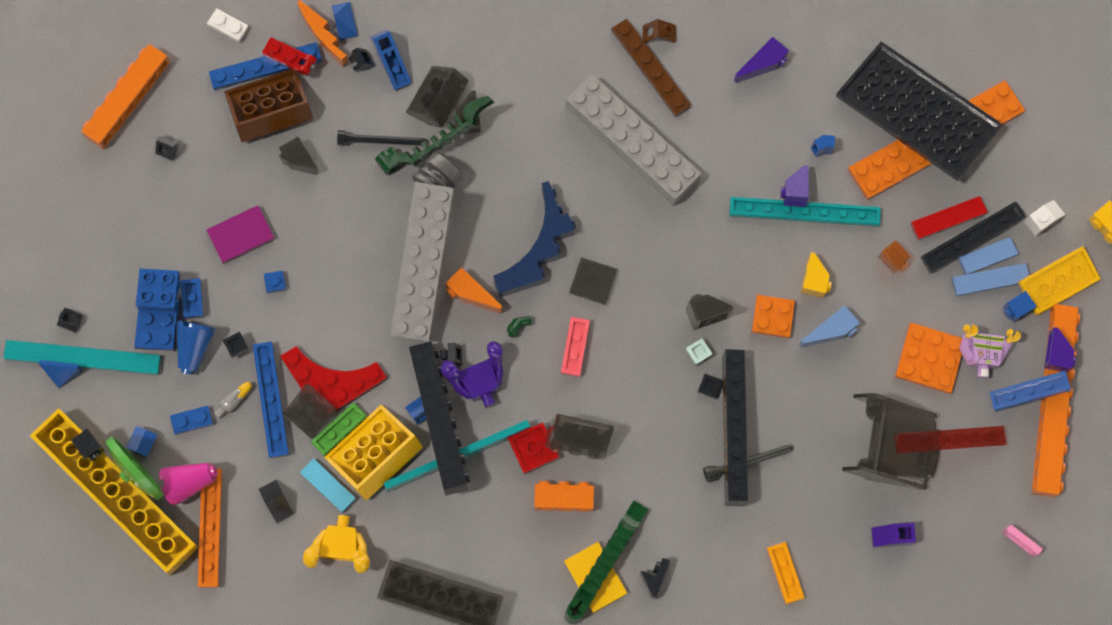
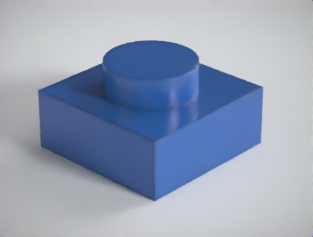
(274, 282)

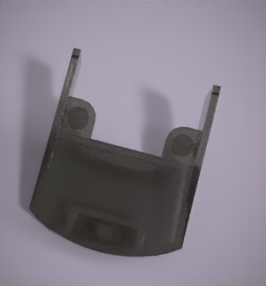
(883, 463)

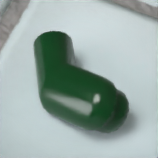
(515, 325)

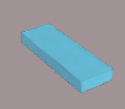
(327, 485)

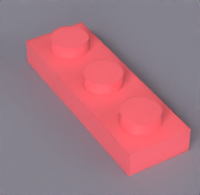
(575, 347)

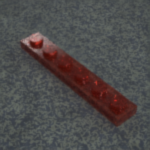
(949, 439)

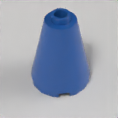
(192, 345)

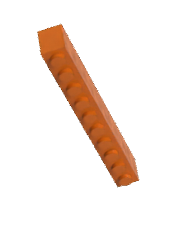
(1054, 415)

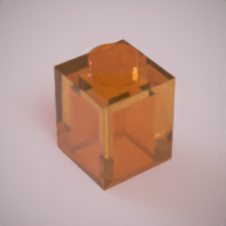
(895, 257)

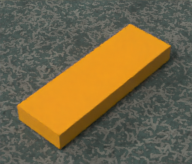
(785, 573)

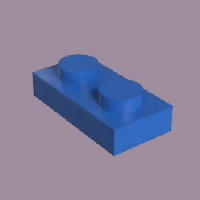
(192, 298)
(191, 420)

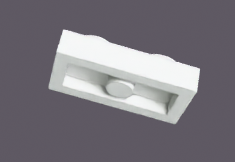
(228, 25)

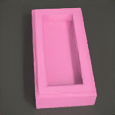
(1022, 540)

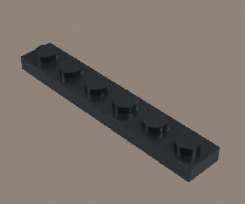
(973, 237)

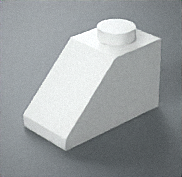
(1044, 217)

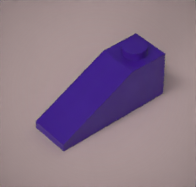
(765, 60)

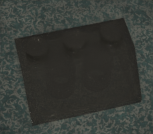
(437, 95)
(578, 436)

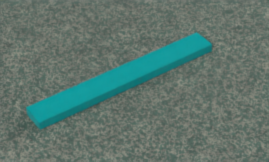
(812, 212)
(82, 356)
(468, 451)

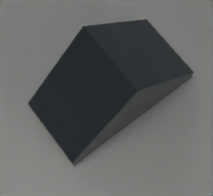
(276, 501)

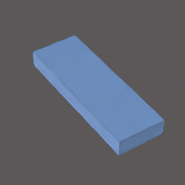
(988, 256)

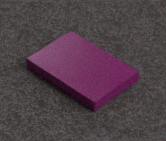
(240, 234)

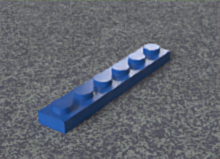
(255, 69)
(270, 400)

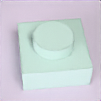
(698, 351)

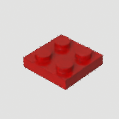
(531, 449)

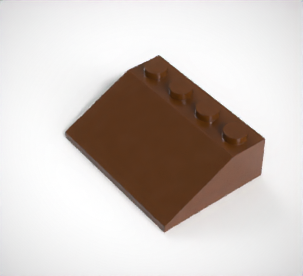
(268, 105)

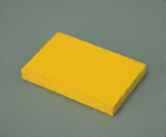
(579, 567)

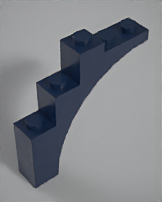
(527, 272)

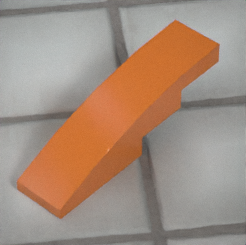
(319, 28)

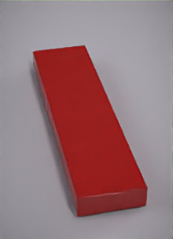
(948, 218)

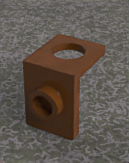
(661, 29)

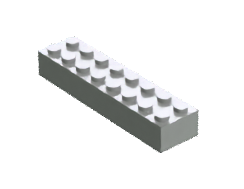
(632, 139)
(422, 261)

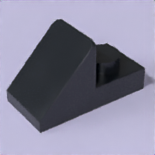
(654, 582)

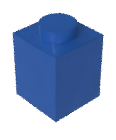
(1019, 307)

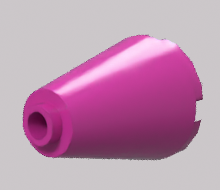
(186, 480)

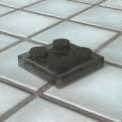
(309, 411)

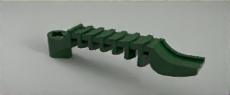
(390, 160)
(605, 562)

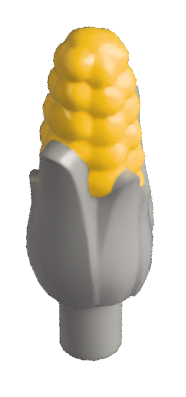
(233, 399)

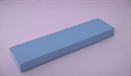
(989, 279)

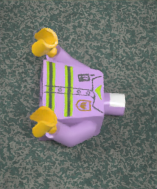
(985, 350)

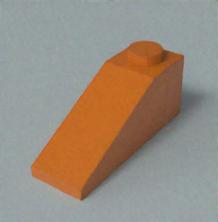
(469, 291)

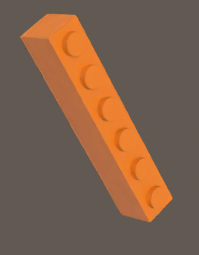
(125, 96)

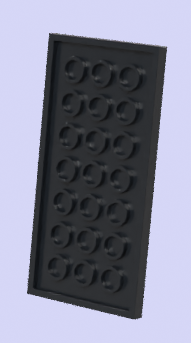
(919, 110)

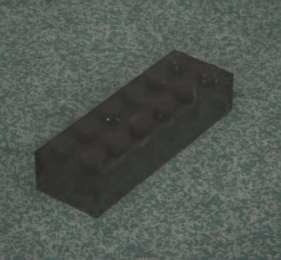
(438, 596)

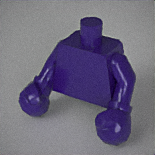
(480, 379)

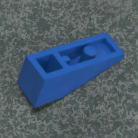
(390, 59)

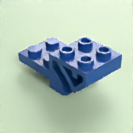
(157, 309)

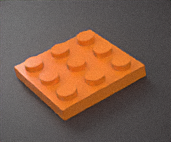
(929, 358)

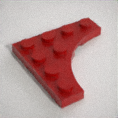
(334, 385)

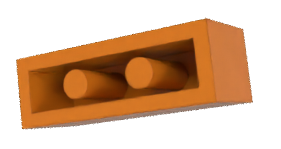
(564, 496)

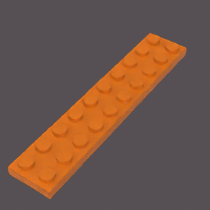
(899, 162)

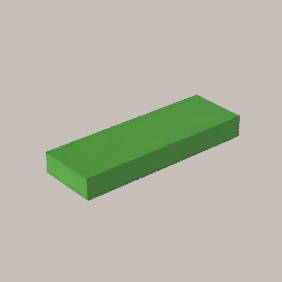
(338, 429)

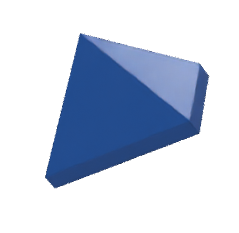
(344, 21)
(60, 372)

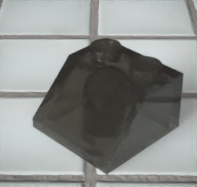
(707, 311)

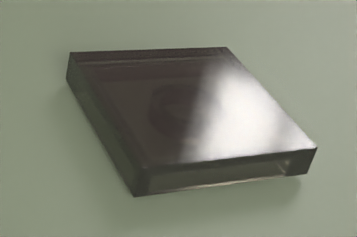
(593, 281)

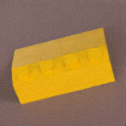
(373, 452)

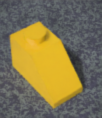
(816, 278)

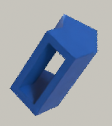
(823, 145)
(416, 410)
(141, 441)

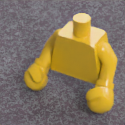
(340, 544)

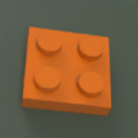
(773, 316)

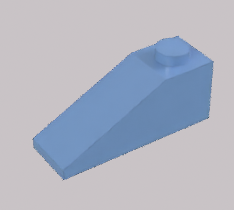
(834, 328)

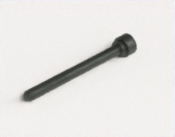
(712, 473)

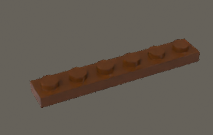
(651, 67)

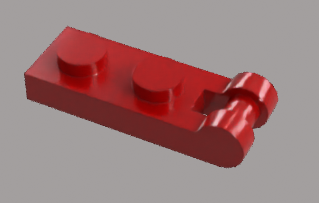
(288, 56)

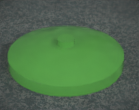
(132, 470)

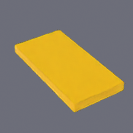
(1060, 279)

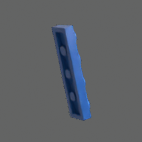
(1030, 391)

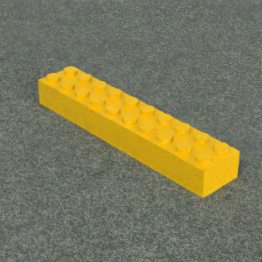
(119, 499)

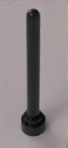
(344, 138)

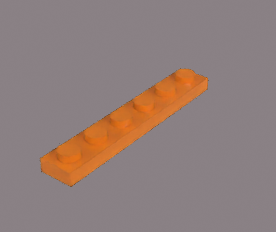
(210, 534)

